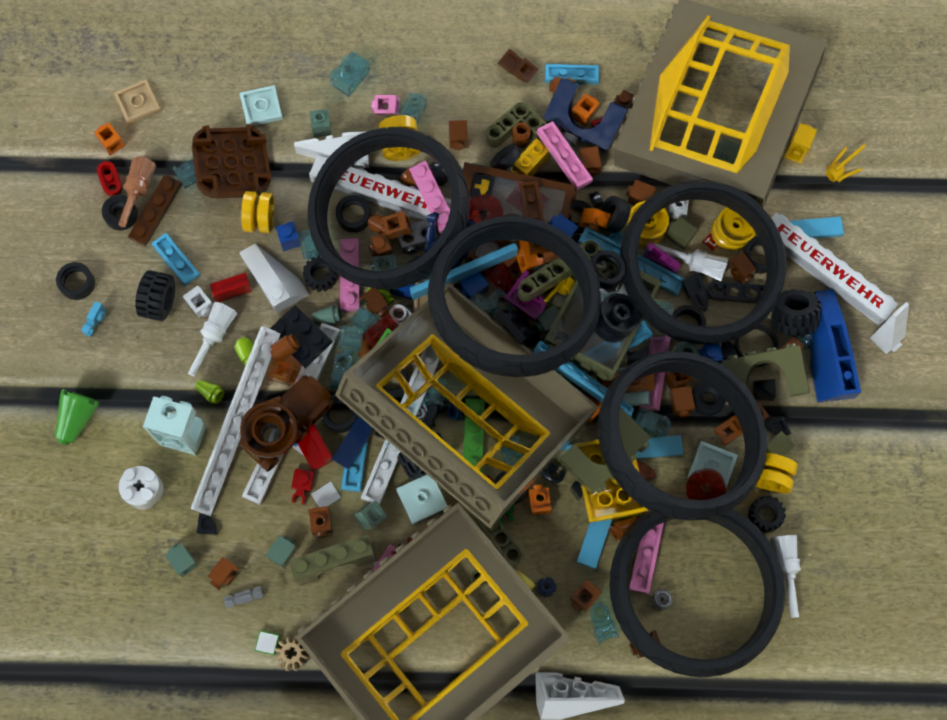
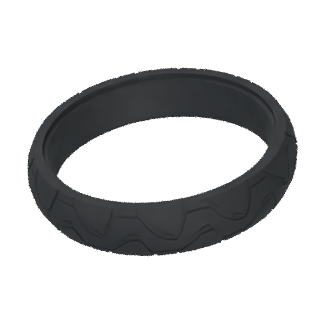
(337, 165)
(748, 210)
(526, 230)
(735, 394)
(634, 631)

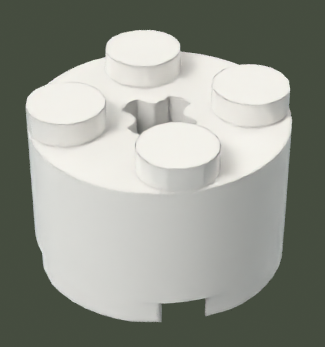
(135, 478)

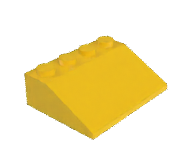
(613, 500)

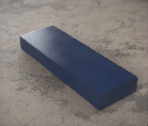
(353, 443)

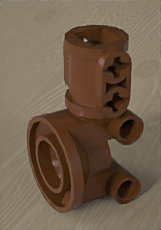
(300, 407)

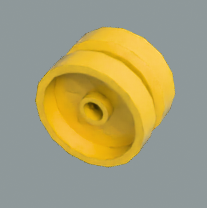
(258, 212)
(654, 228)
(731, 230)
(777, 474)

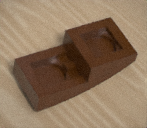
(517, 66)

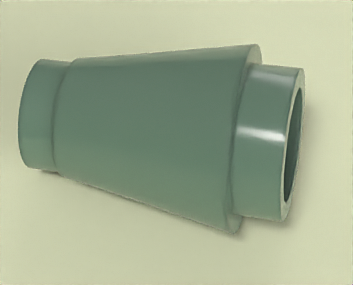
(327, 315)

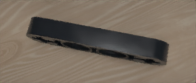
(742, 290)

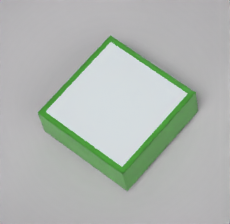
(267, 642)

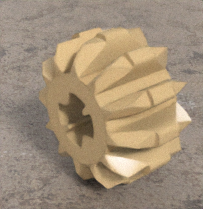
(295, 659)

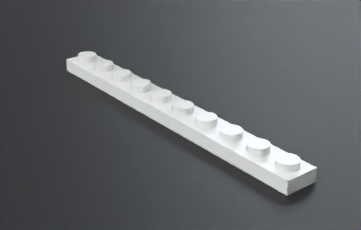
(230, 431)
(388, 455)
(260, 479)

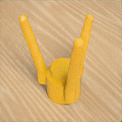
(836, 171)
(563, 288)

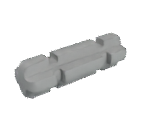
(243, 597)

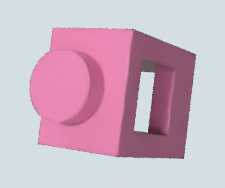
(393, 105)

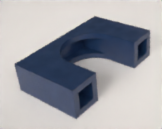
(560, 113)

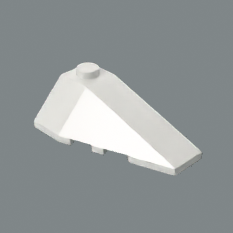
(326, 147)
(275, 280)
(892, 331)
(565, 697)

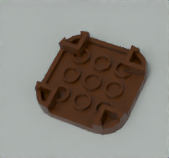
(230, 161)

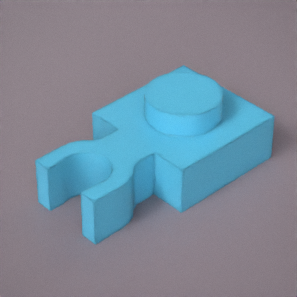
(95, 316)

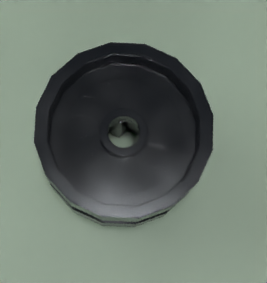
(617, 318)

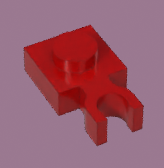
(302, 482)

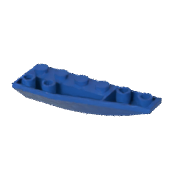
(832, 355)

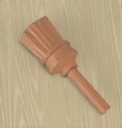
(136, 184)

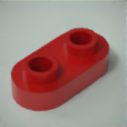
(110, 180)

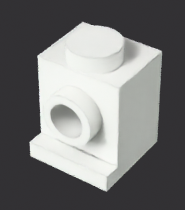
(675, 211)
(194, 298)

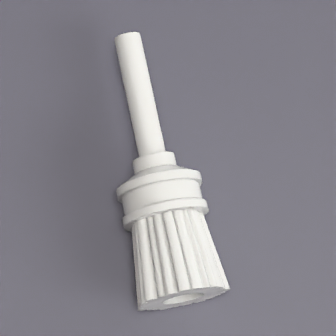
(700, 261)
(213, 331)
(786, 551)

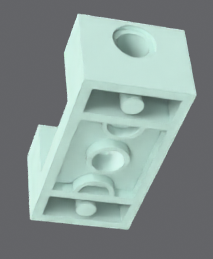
(177, 429)

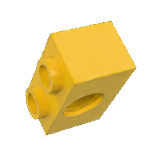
(800, 143)
(531, 159)

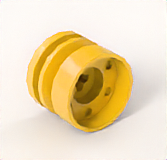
(399, 153)

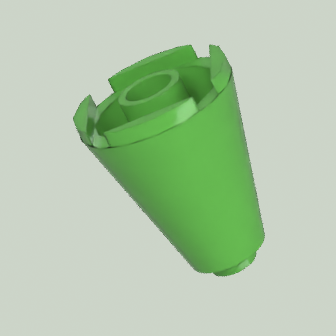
(73, 415)

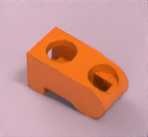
(525, 260)

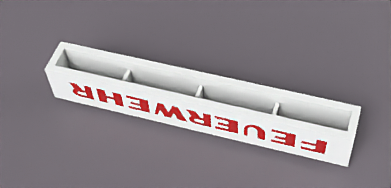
(379, 190)
(834, 272)

